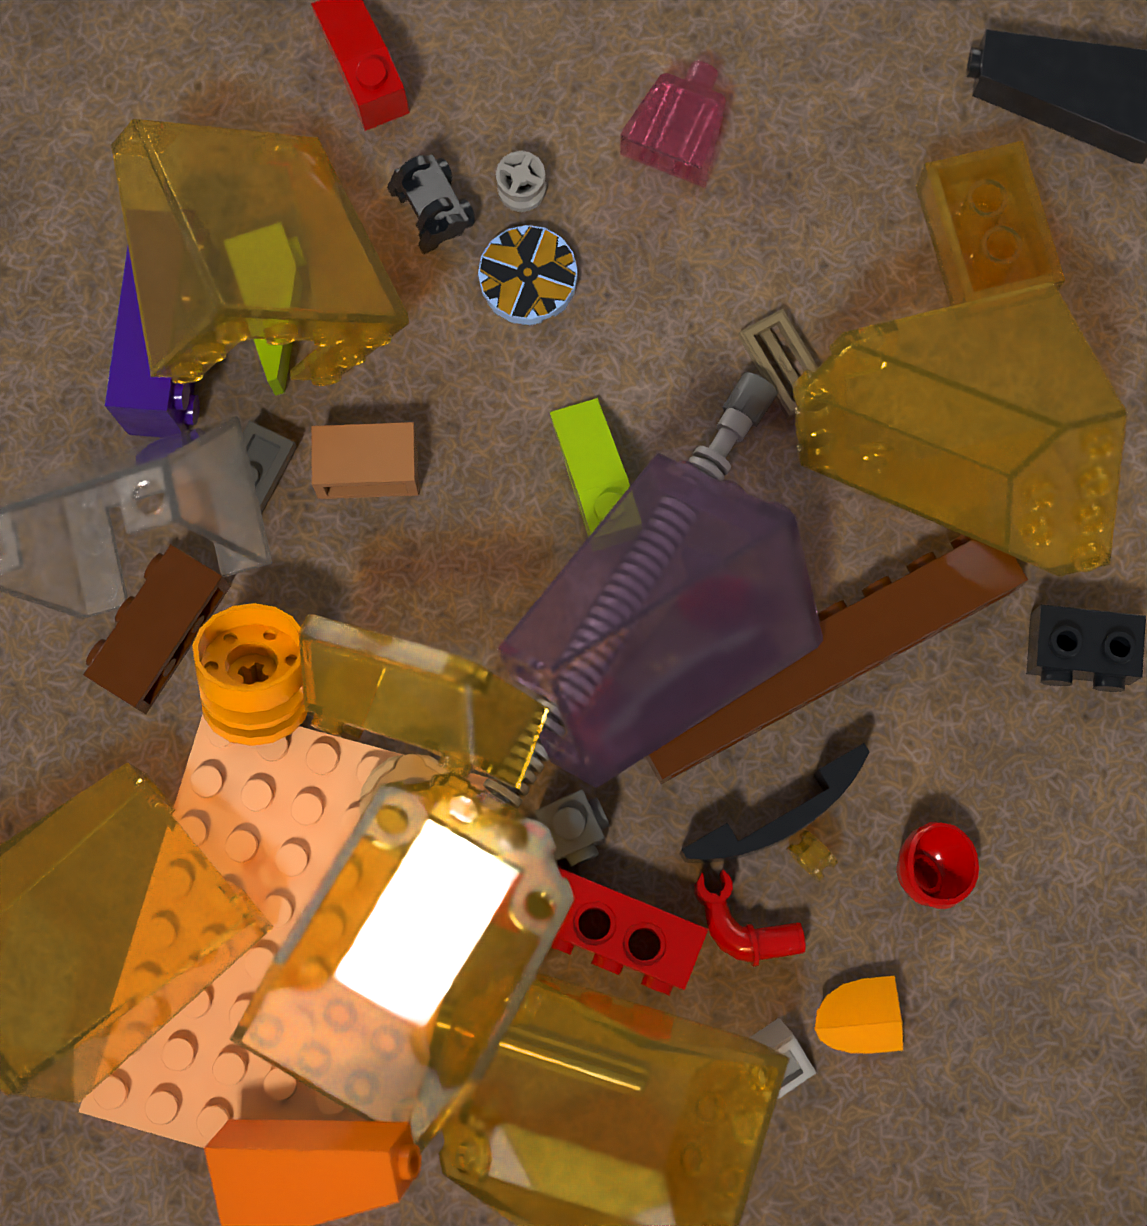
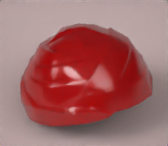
(938, 865)

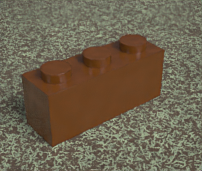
(156, 628)

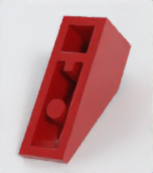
(362, 61)

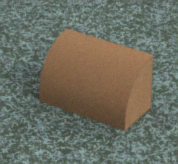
(365, 460)

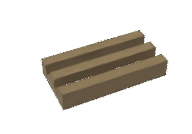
(761, 362)

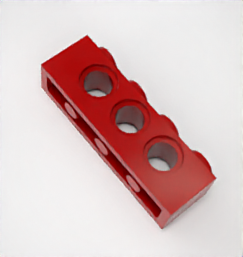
(678, 938)

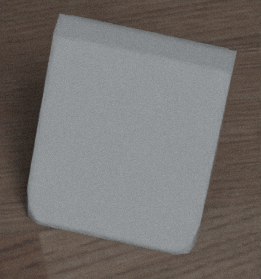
(781, 1039)

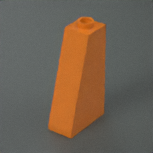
(308, 1169)

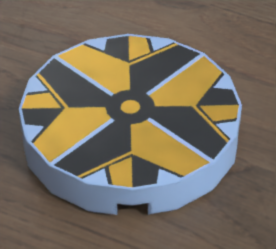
(528, 274)

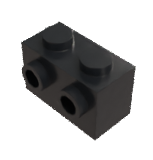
(1086, 647)

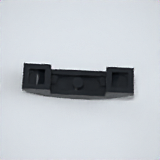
(833, 779)

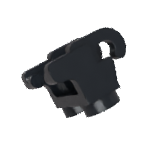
(427, 188)

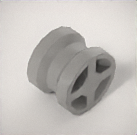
(517, 171)

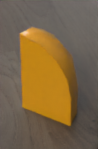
(862, 1017)

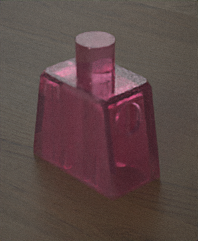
(678, 125)

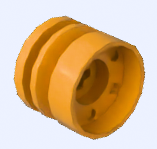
(250, 674)

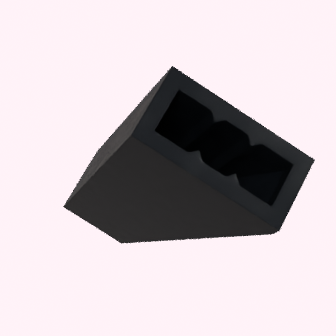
(1068, 86)

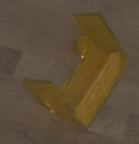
(417, 697)

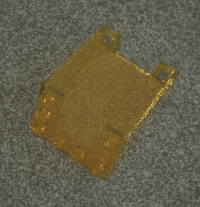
(247, 243)
(106, 934)

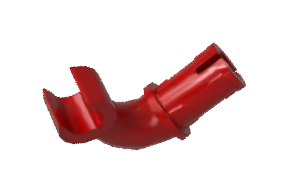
(745, 942)

